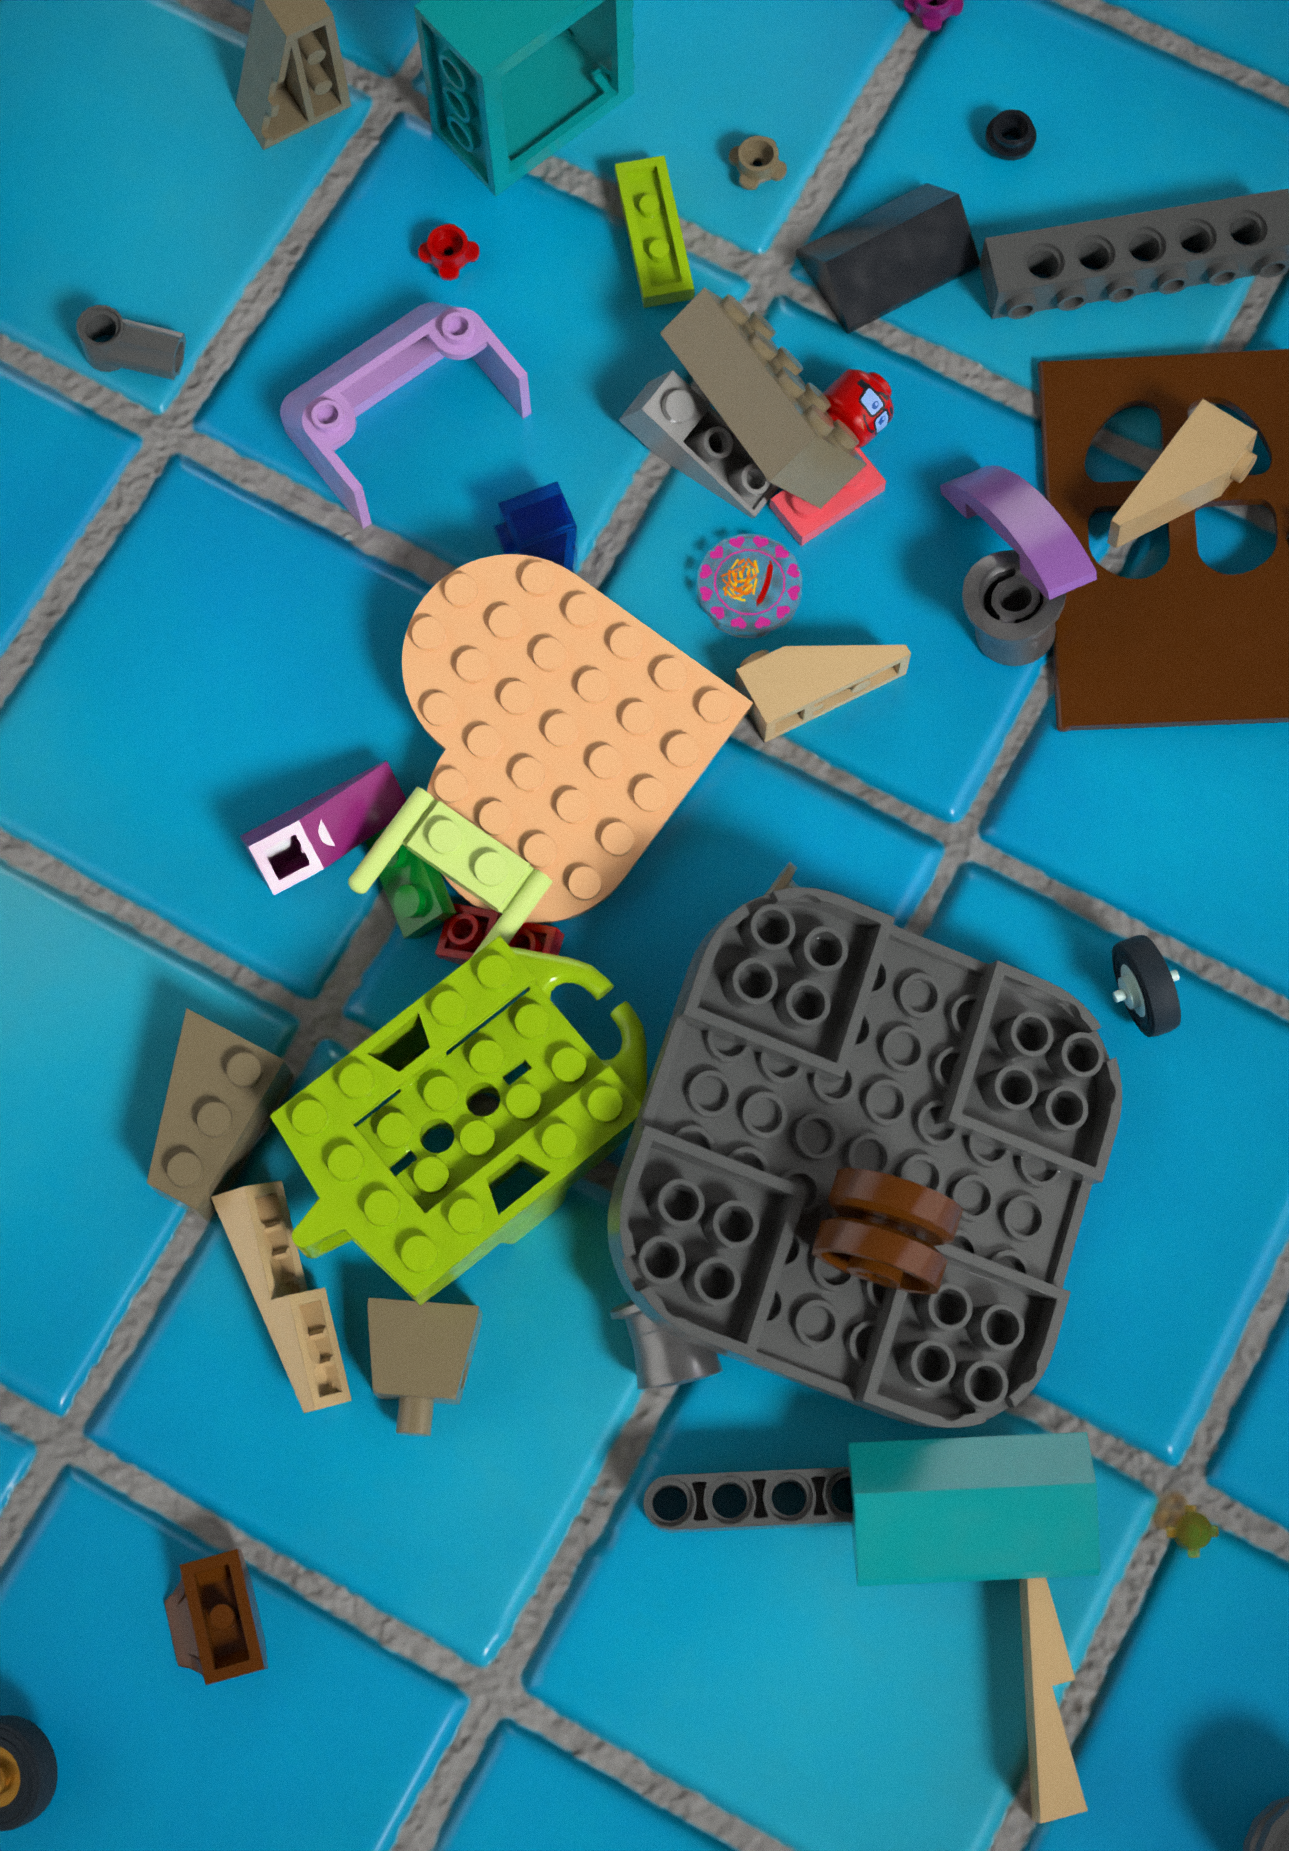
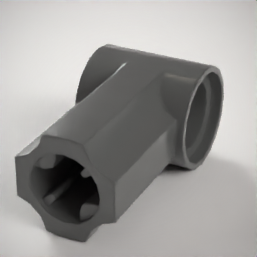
(133, 344)

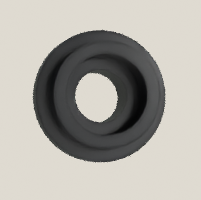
(1014, 124)

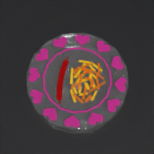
(749, 585)

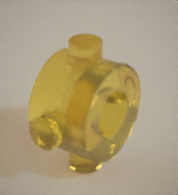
(1192, 1531)

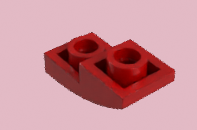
(470, 926)

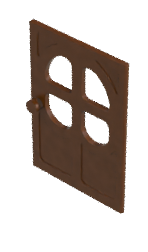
(1188, 638)

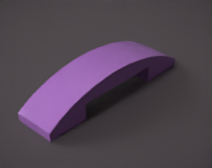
(1028, 523)

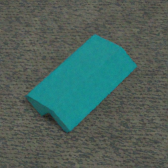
(974, 1509)

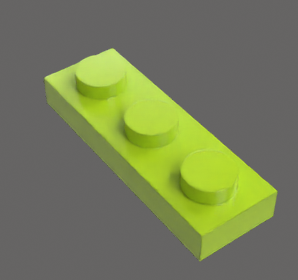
(654, 231)

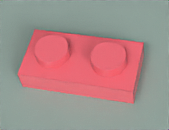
(807, 521)

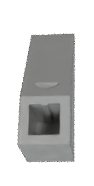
(697, 442)

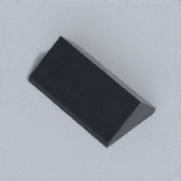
(891, 255)

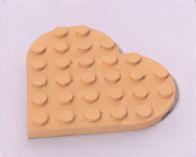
(559, 721)

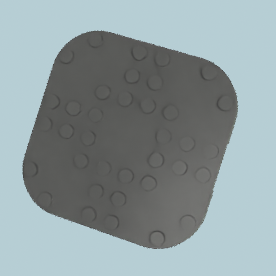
(850, 1043)

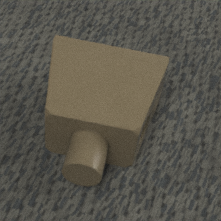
(420, 1356)

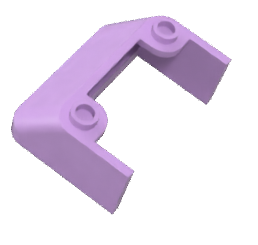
(325, 408)

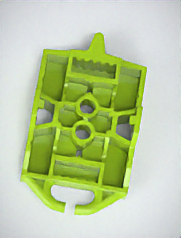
(550, 1121)

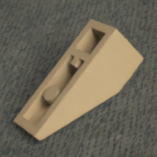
(1189, 473)
(812, 680)

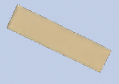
(296, 1318)
(1046, 1663)

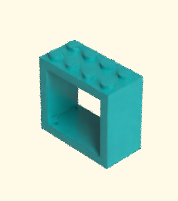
(521, 76)

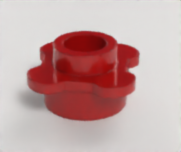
(448, 238)

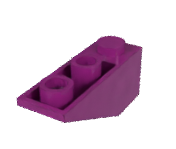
(324, 828)

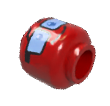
(861, 403)

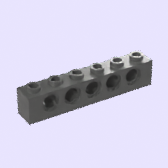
(1155, 235)

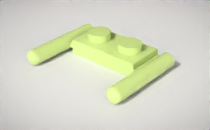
(463, 856)

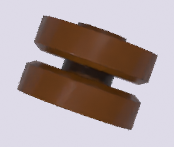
(887, 1230)

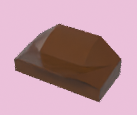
(217, 1619)

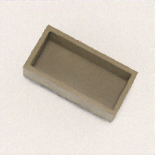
(764, 398)

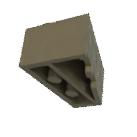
(291, 69)
(212, 1112)

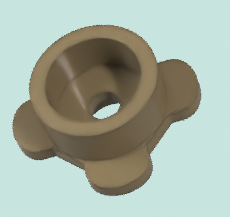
(761, 150)

